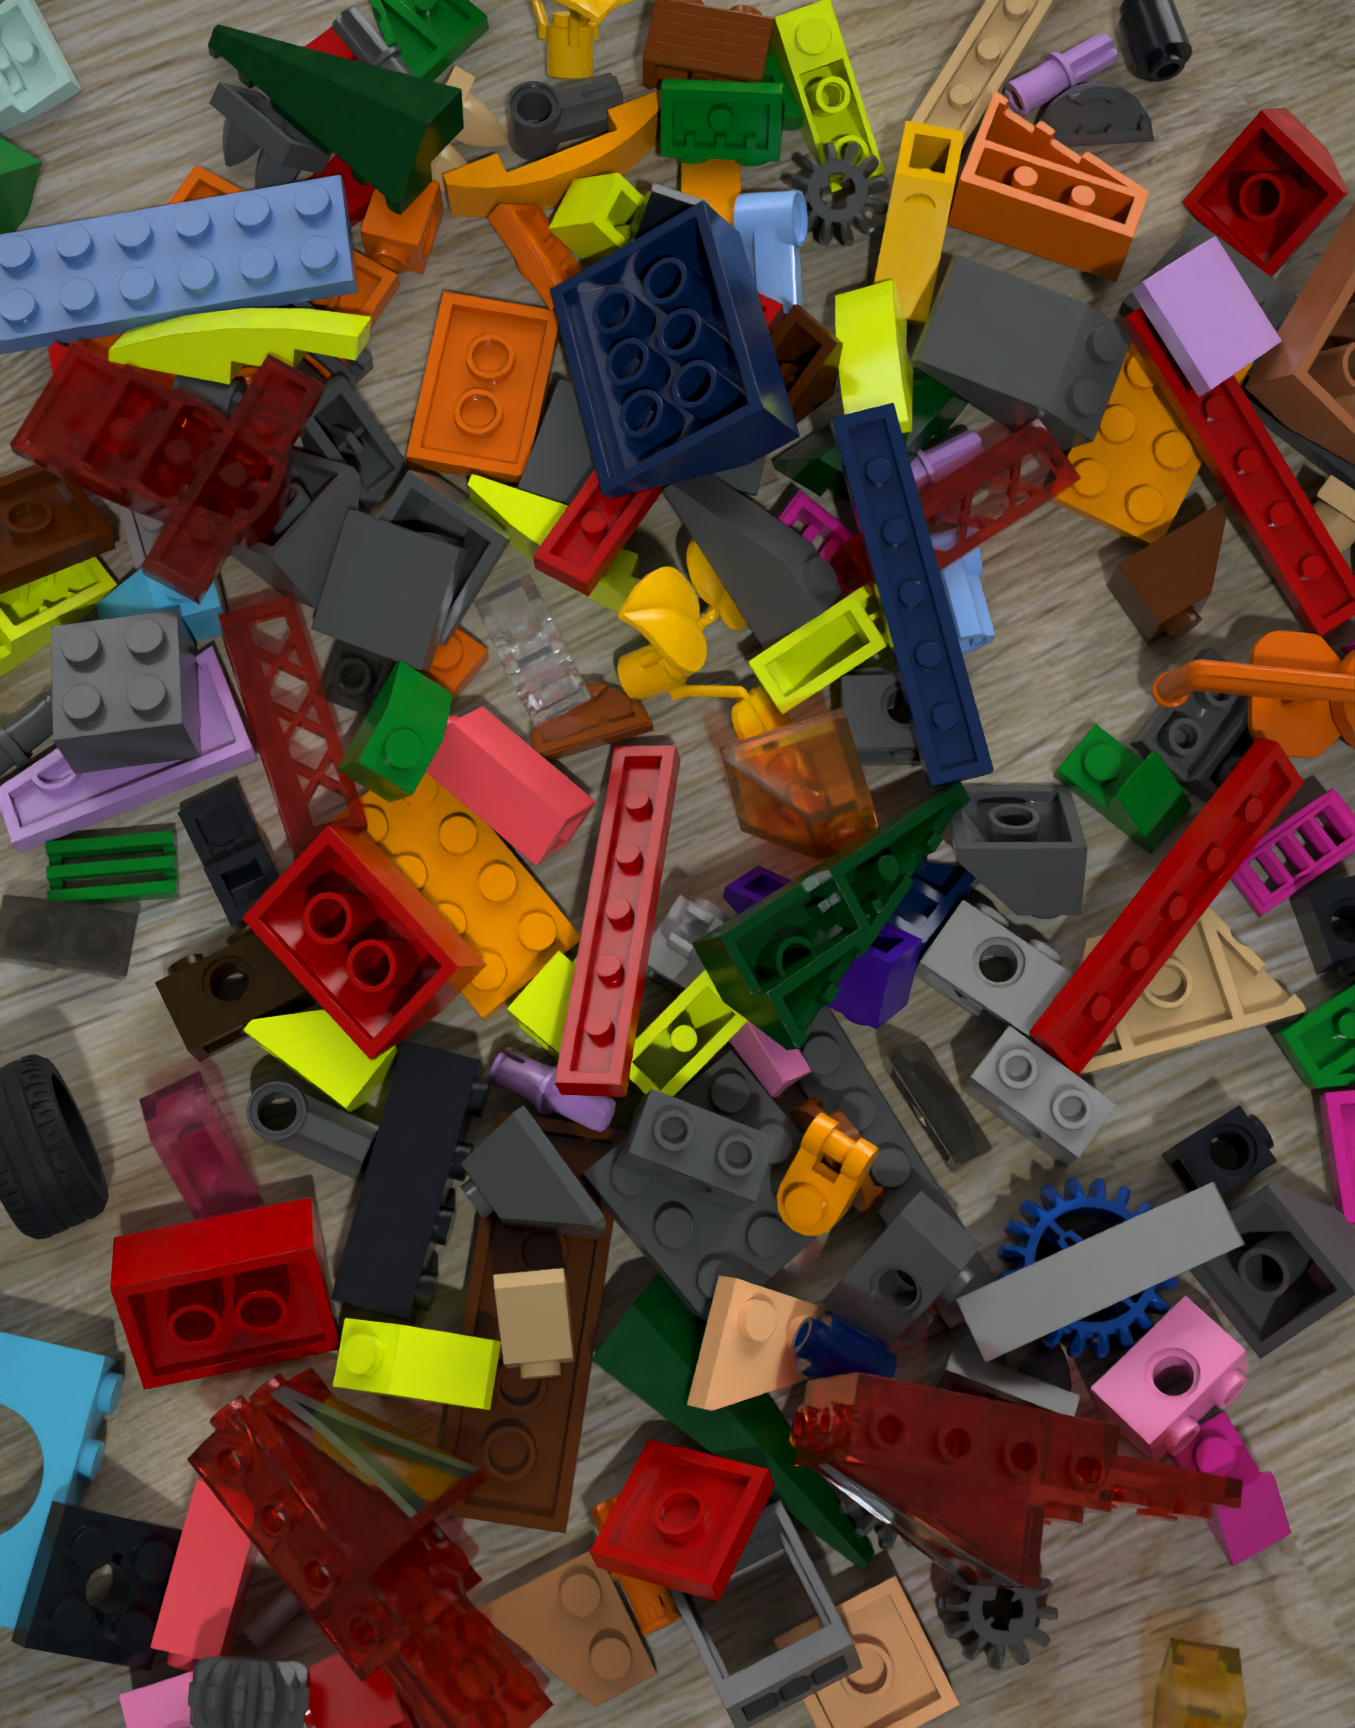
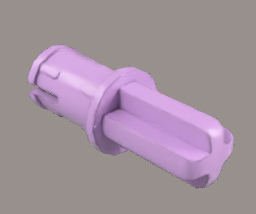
(1060, 74)
(945, 458)
(536, 1084)

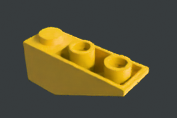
(919, 215)

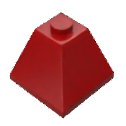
(1269, 190)

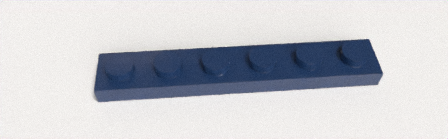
(911, 596)

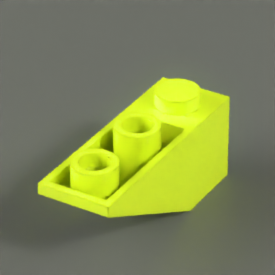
(823, 83)

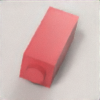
(509, 785)
(205, 1584)

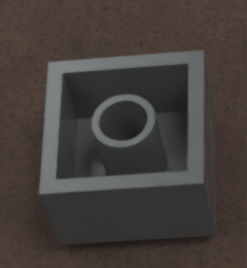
(124, 692)

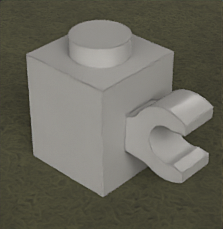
(672, 956)

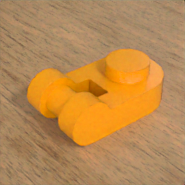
(814, 1195)

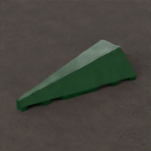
(367, 115)
(816, 461)
(797, 943)
(656, 1358)

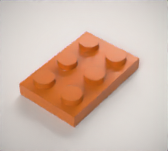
(483, 388)

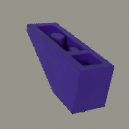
(875, 983)

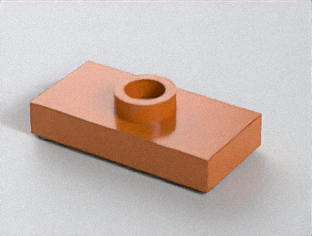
(538, 252)

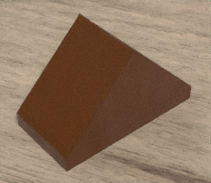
(807, 360)

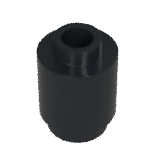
(1154, 38)

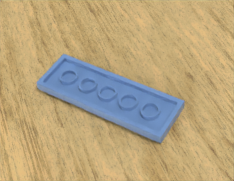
(175, 262)

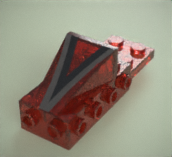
(981, 1474)
(370, 1513)

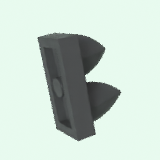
(255, 125)
(1039, 1383)

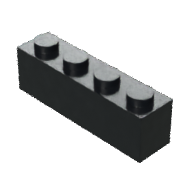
(409, 1183)

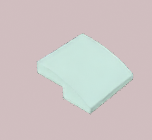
(31, 65)

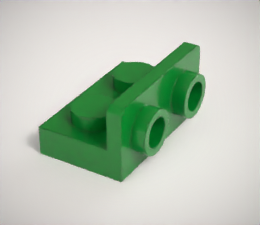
(721, 121)

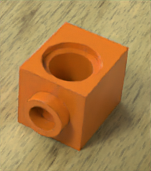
(403, 239)

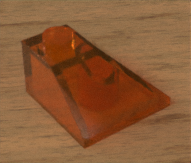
(801, 786)

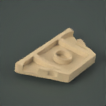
(1198, 996)

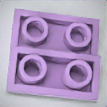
(1206, 315)

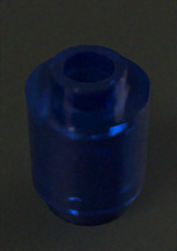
(838, 1347)

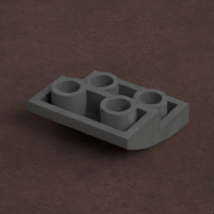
(1200, 738)

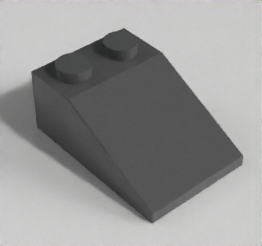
(1022, 351)

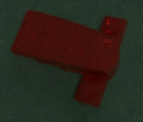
(174, 456)

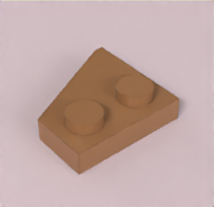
(576, 1629)

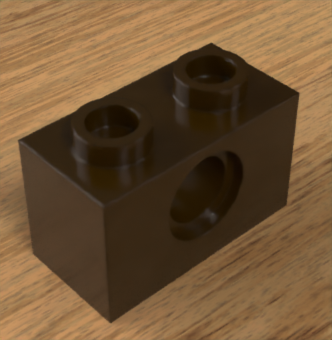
(213, 1024)

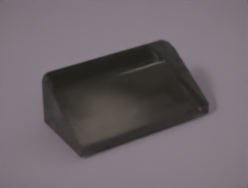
(937, 1106)

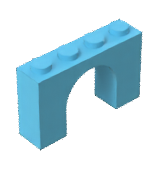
(64, 1402)

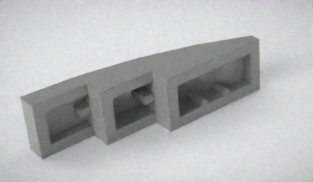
(1099, 1271)

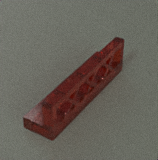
(966, 483)
(266, 728)

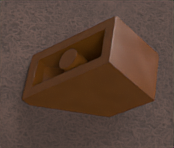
(1171, 578)

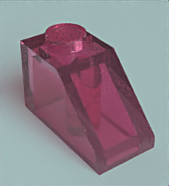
(199, 1149)

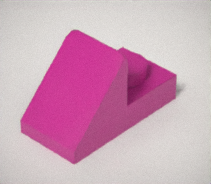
(1262, 1514)

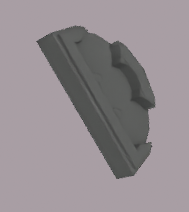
(1098, 116)

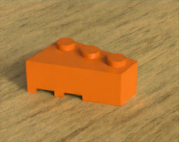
(1044, 196)

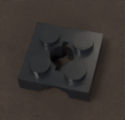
(55, 1604)

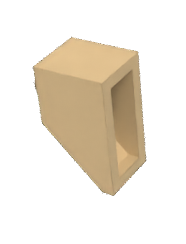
(535, 1321)

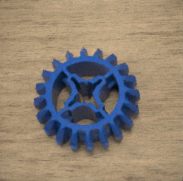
(1043, 1225)

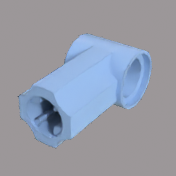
(772, 232)
(965, 594)

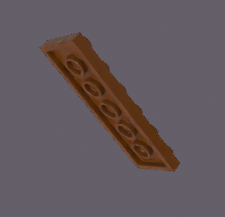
(533, 1425)

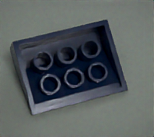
(673, 357)

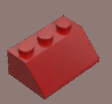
(362, 940)
(225, 1293)

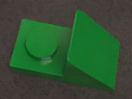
(1128, 792)

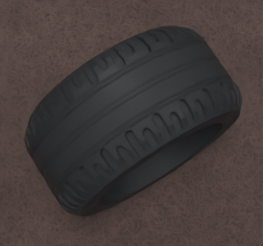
(46, 1153)

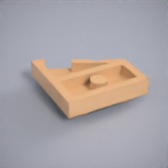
(747, 1344)

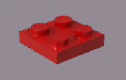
(683, 1519)

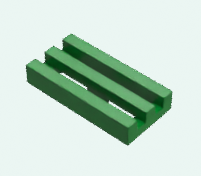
(113, 845)

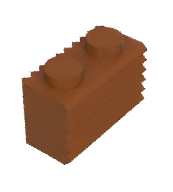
(706, 43)

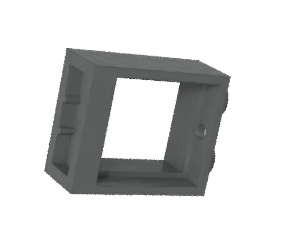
(794, 1670)

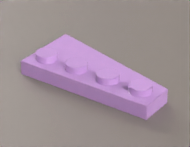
(55, 801)

